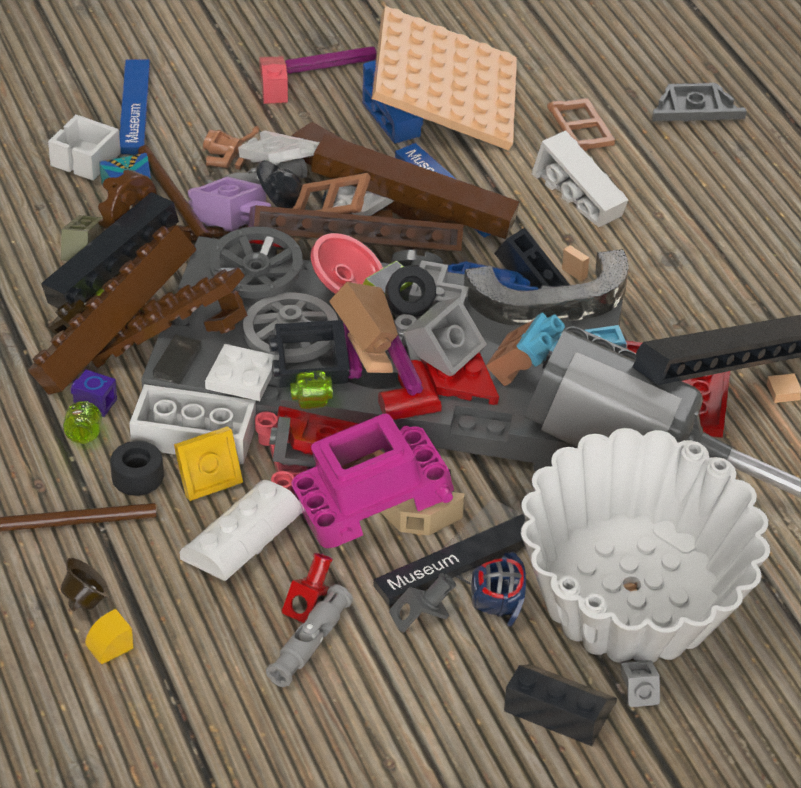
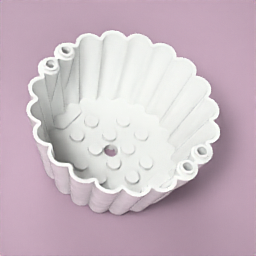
(648, 517)

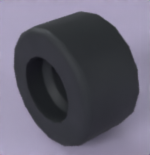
(422, 279)
(137, 468)

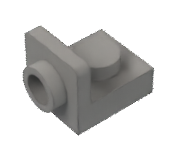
(641, 683)

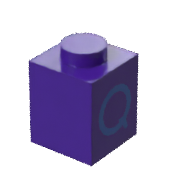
(96, 390)

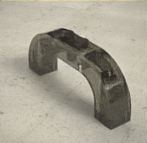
(566, 302)

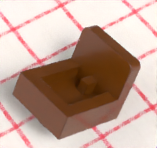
(231, 313)

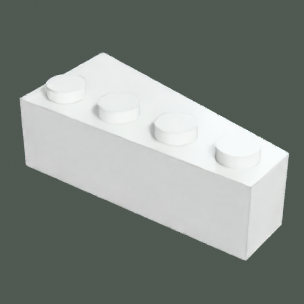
(578, 179)

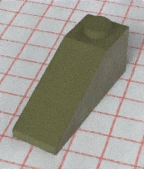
(78, 235)

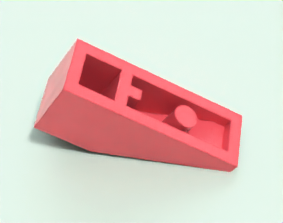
(274, 79)

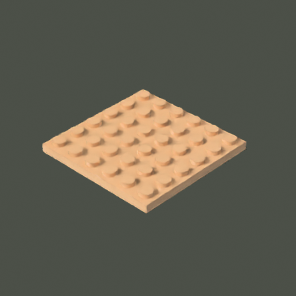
(445, 78)

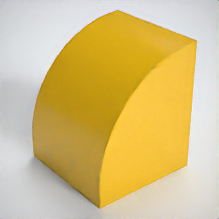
(109, 637)

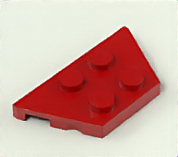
(468, 381)
(310, 427)

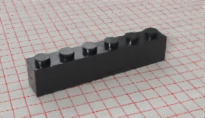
(109, 251)

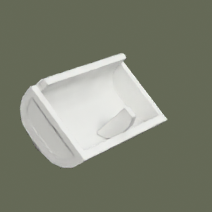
(242, 530)

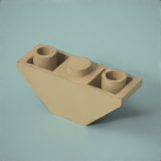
(427, 521)

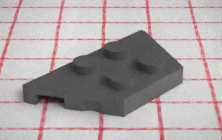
(696, 102)

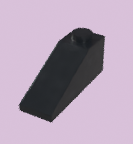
(526, 257)

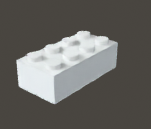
(175, 415)

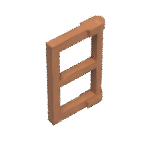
(559, 106)
(333, 186)

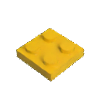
(208, 463)

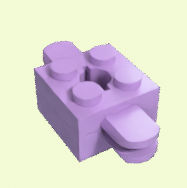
(226, 202)

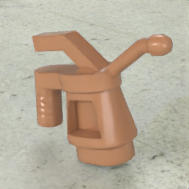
(223, 144)

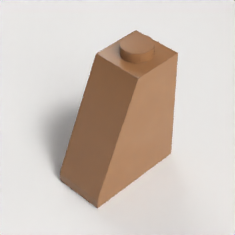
(366, 316)

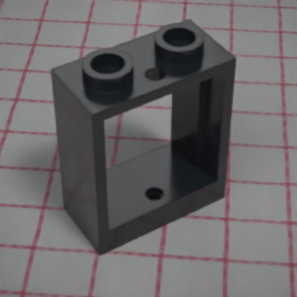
(310, 332)

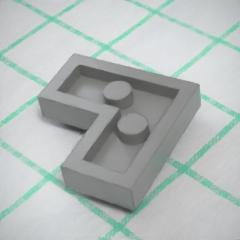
(444, 290)

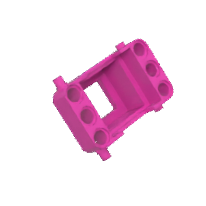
(339, 498)

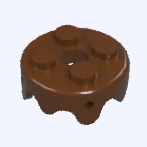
(122, 193)

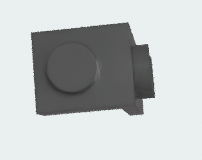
(283, 451)

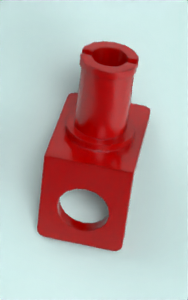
(308, 587)

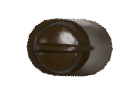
(83, 585)

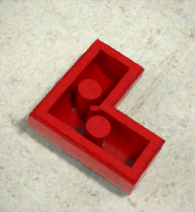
(403, 405)

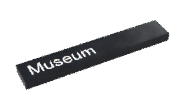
(452, 560)

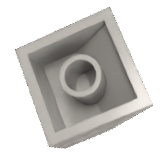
(445, 336)

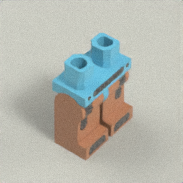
(525, 347)

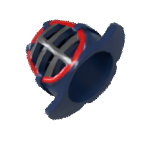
(500, 587)

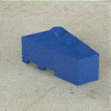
(395, 122)

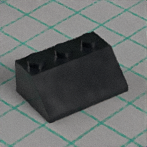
(557, 703)

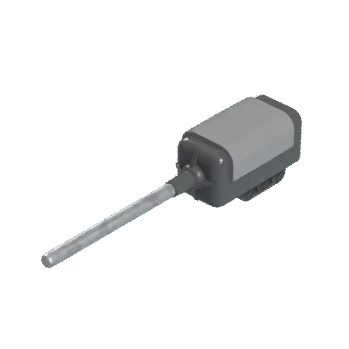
(596, 390)

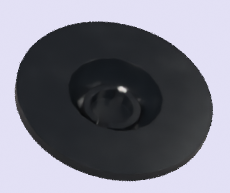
(279, 184)

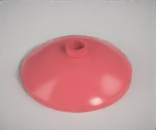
(342, 260)

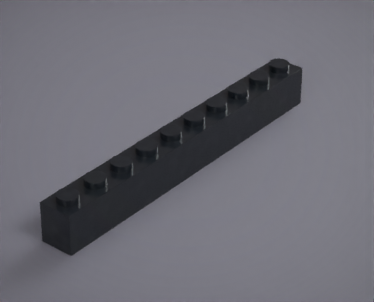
(719, 350)

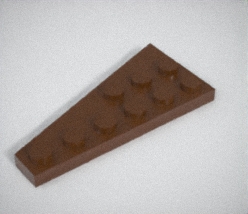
(156, 316)

